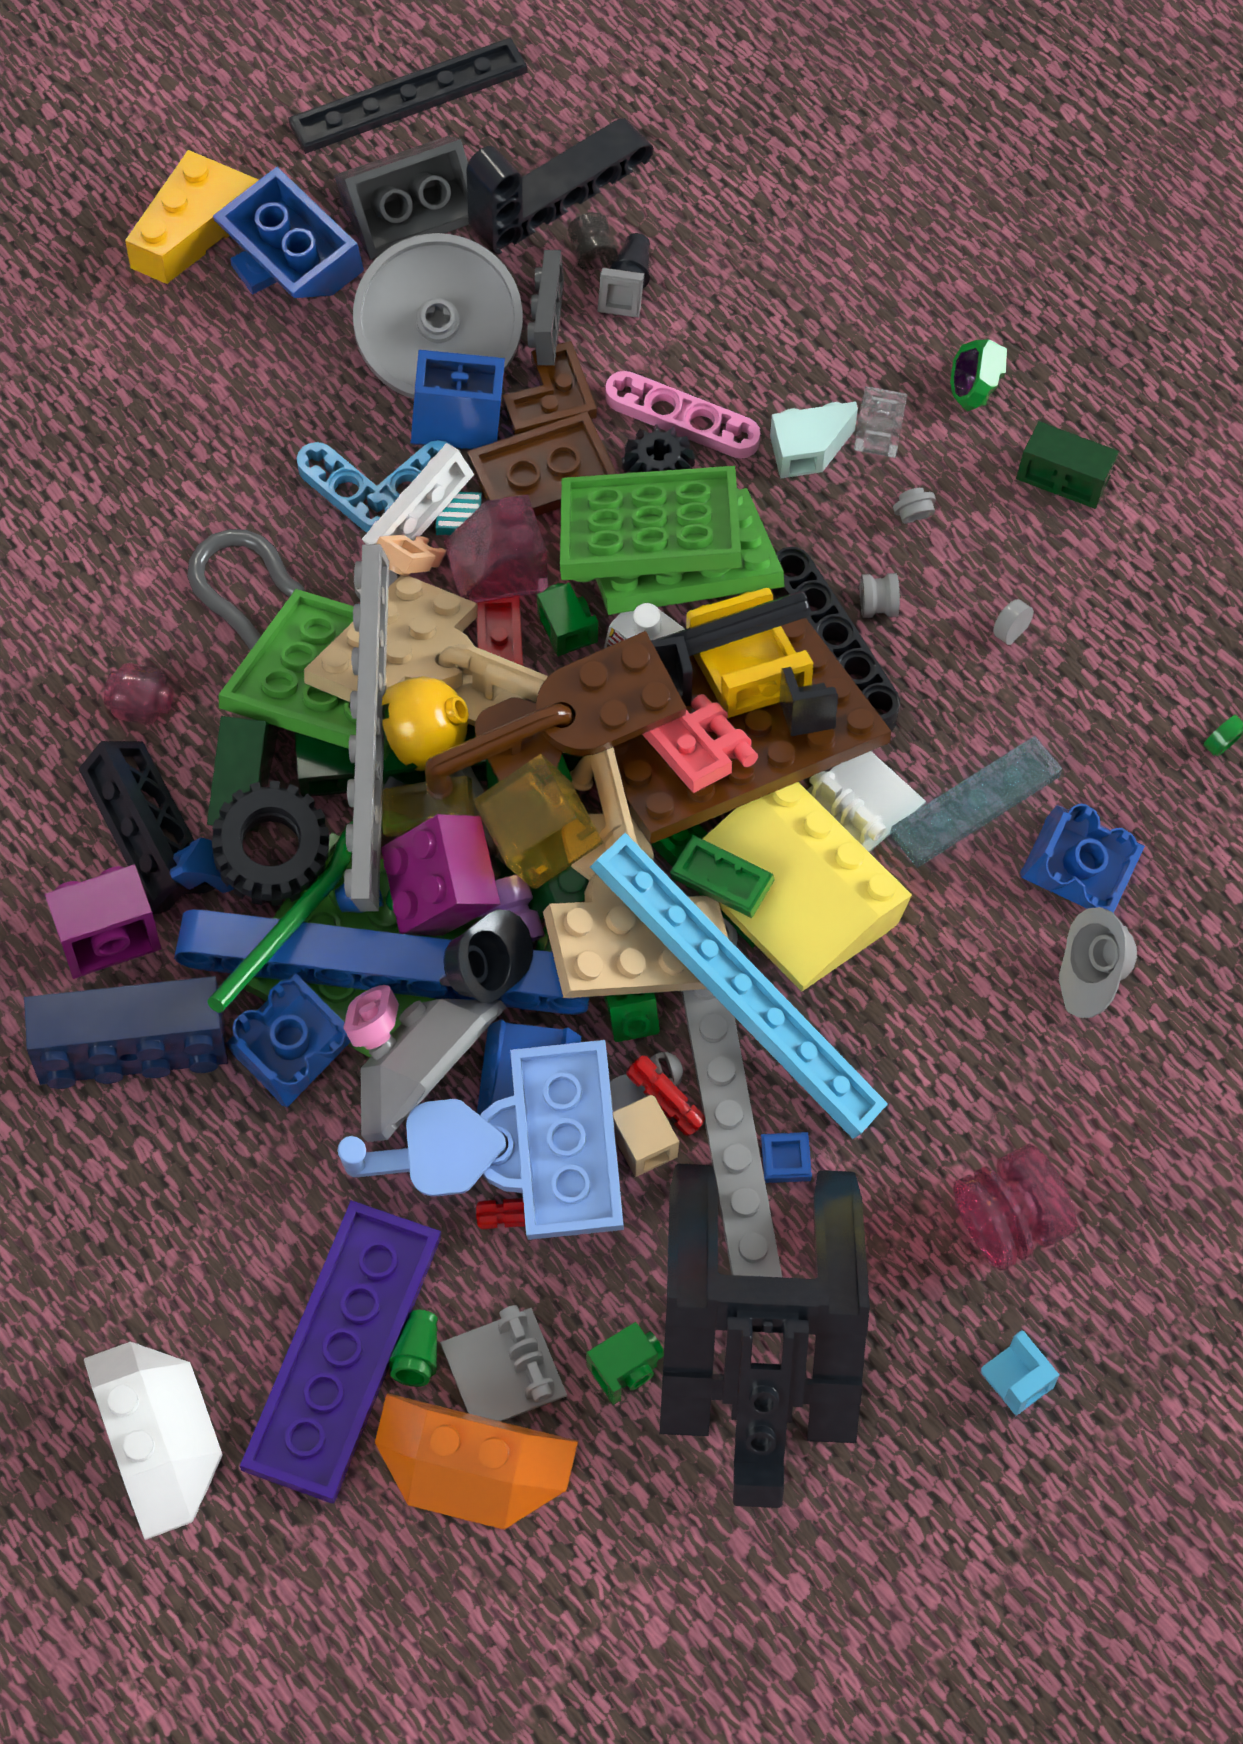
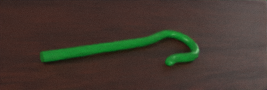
(286, 927)

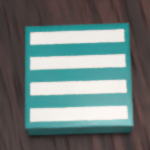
(457, 511)

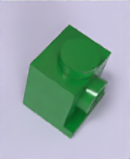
(566, 619)
(624, 1361)

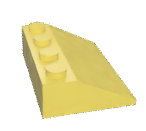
(826, 889)

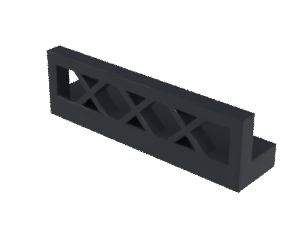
(137, 821)

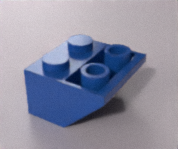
(457, 399)

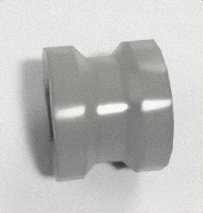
(879, 595)

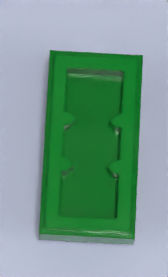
(722, 876)

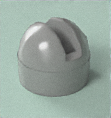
(673, 1063)

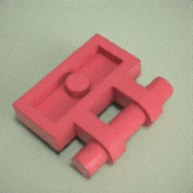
(693, 752)

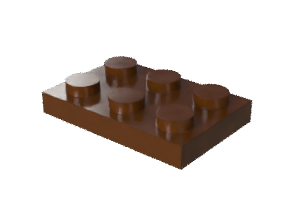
(539, 460)

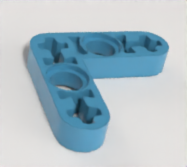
(341, 471)

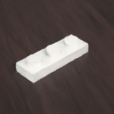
(424, 497)

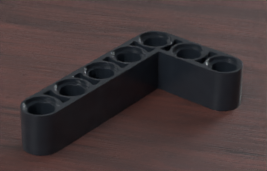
(509, 206)
(834, 624)

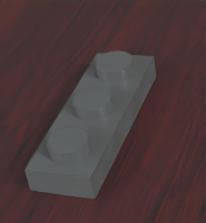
(546, 307)

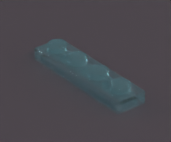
(975, 801)

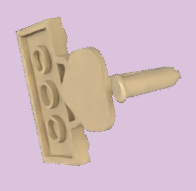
(428, 641)
(601, 942)

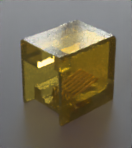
(537, 821)

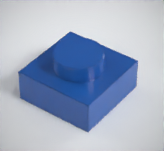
(251, 272)

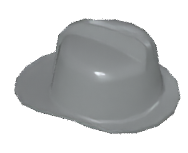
(1095, 961)

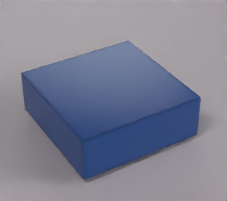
(786, 1157)

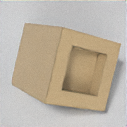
(645, 1135)

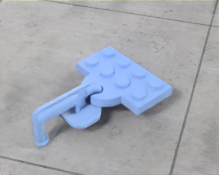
(556, 1137)

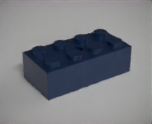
(124, 1032)

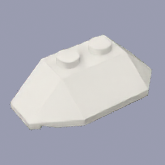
(156, 1432)

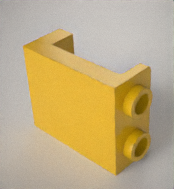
(748, 671)

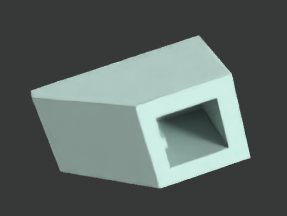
(810, 437)

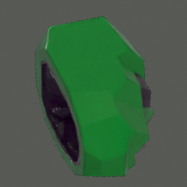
(977, 372)

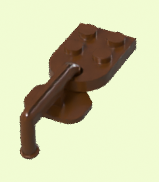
(609, 694)

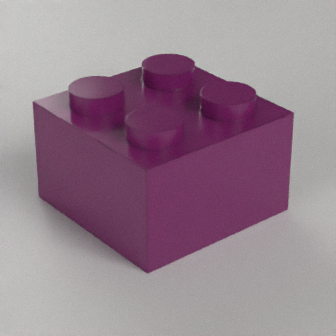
(440, 875)
(103, 920)

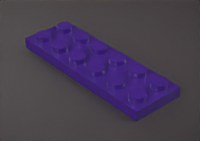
(341, 1352)

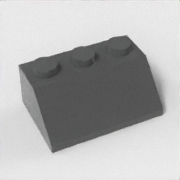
(407, 194)

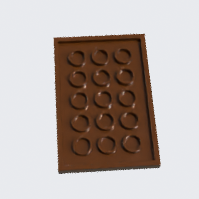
(664, 803)

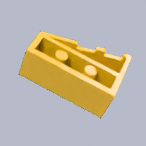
(180, 218)

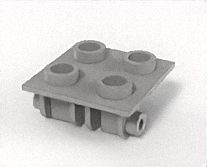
(504, 1366)

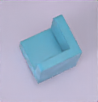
(1020, 1373)

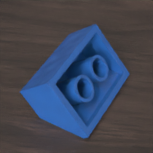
(291, 237)

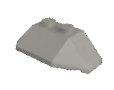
(417, 1058)

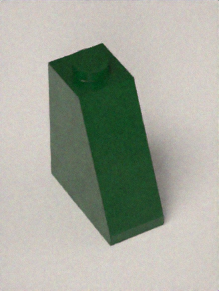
(241, 759)

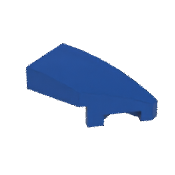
(197, 866)

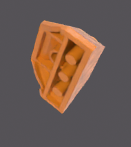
(471, 1462)

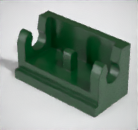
(1066, 464)

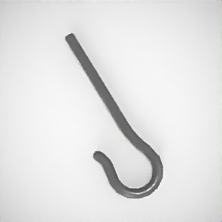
(220, 605)

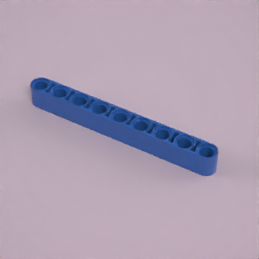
(354, 959)

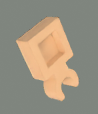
(410, 556)

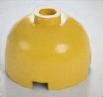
(423, 719)

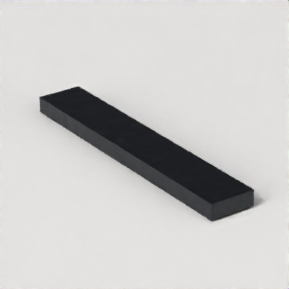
(407, 95)

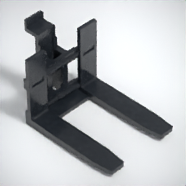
(764, 1394)

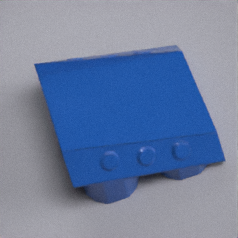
(1082, 858)
(288, 1039)
(497, 1066)

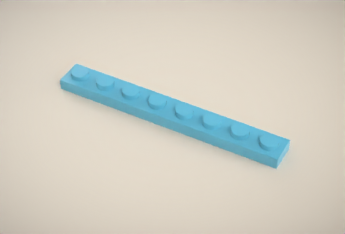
(739, 985)

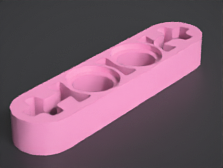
(685, 410)

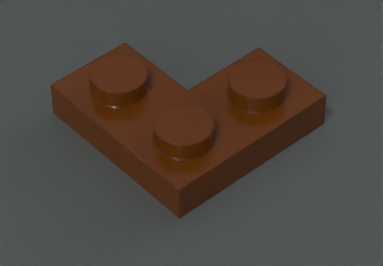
(560, 395)

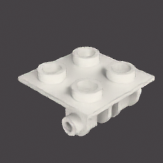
(865, 797)

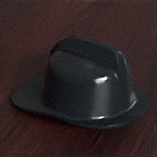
(488, 957)

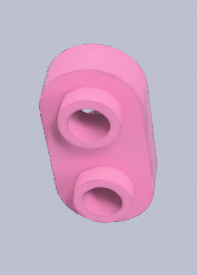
(371, 1017)

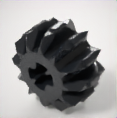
(657, 452)

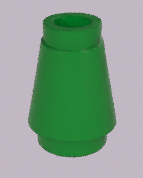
(416, 1350)

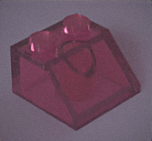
(498, 551)

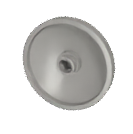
(434, 297)

